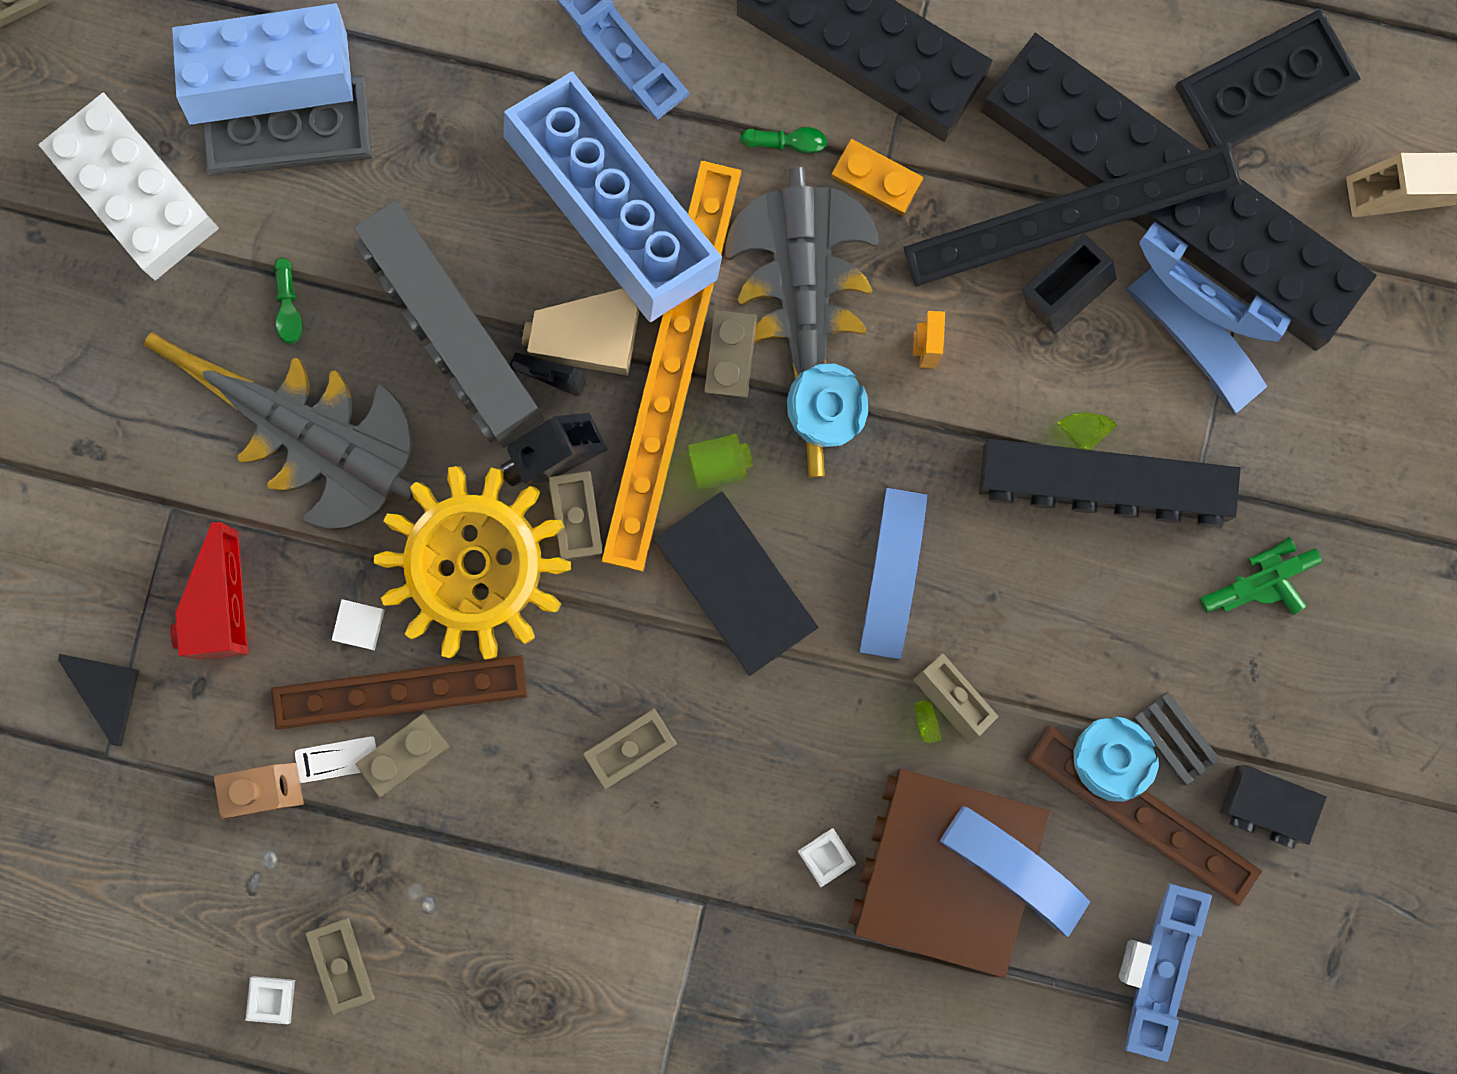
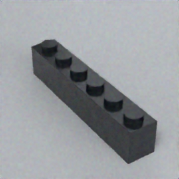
(1109, 481)

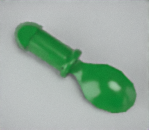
(803, 140)
(288, 320)

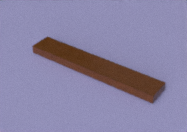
(399, 692)
(1153, 824)

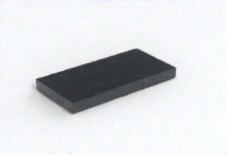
(1268, 81)
(736, 583)

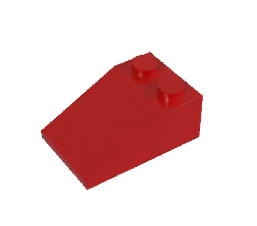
(212, 605)

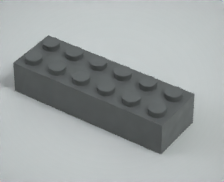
(441, 314)

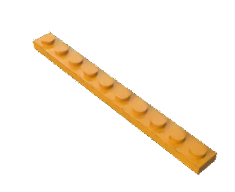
(667, 385)

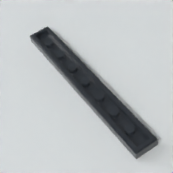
(1073, 214)

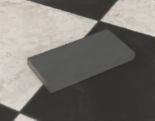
(291, 137)

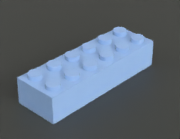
(611, 196)

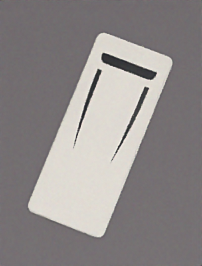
(332, 759)

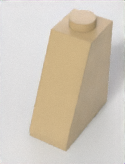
(1404, 184)
(586, 332)

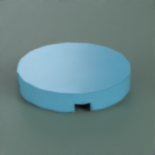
(827, 405)
(1115, 759)

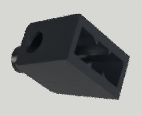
(553, 449)

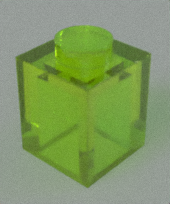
(719, 461)

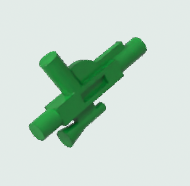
(1267, 585)

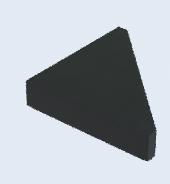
(552, 373)
(105, 690)

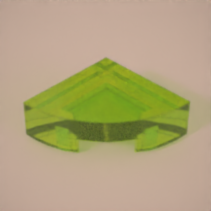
(1086, 428)
(927, 722)

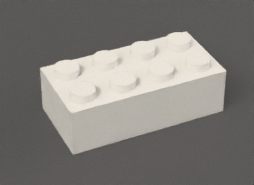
(128, 186)

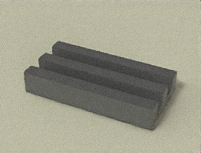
(1199, 767)

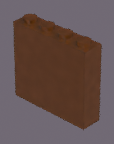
(927, 895)

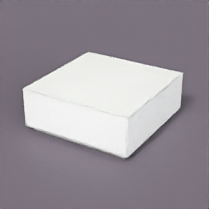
(358, 624)
(826, 857)
(1134, 963)
(270, 1000)

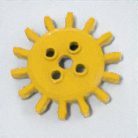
(441, 537)

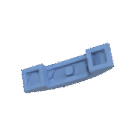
(626, 55)
(1205, 297)
(1207, 344)
(894, 573)
(1016, 869)
(1173, 943)

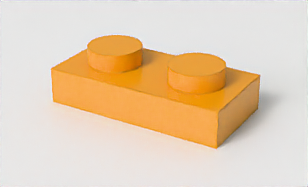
(877, 177)
(929, 339)

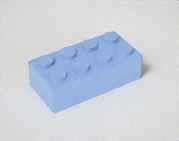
(262, 64)

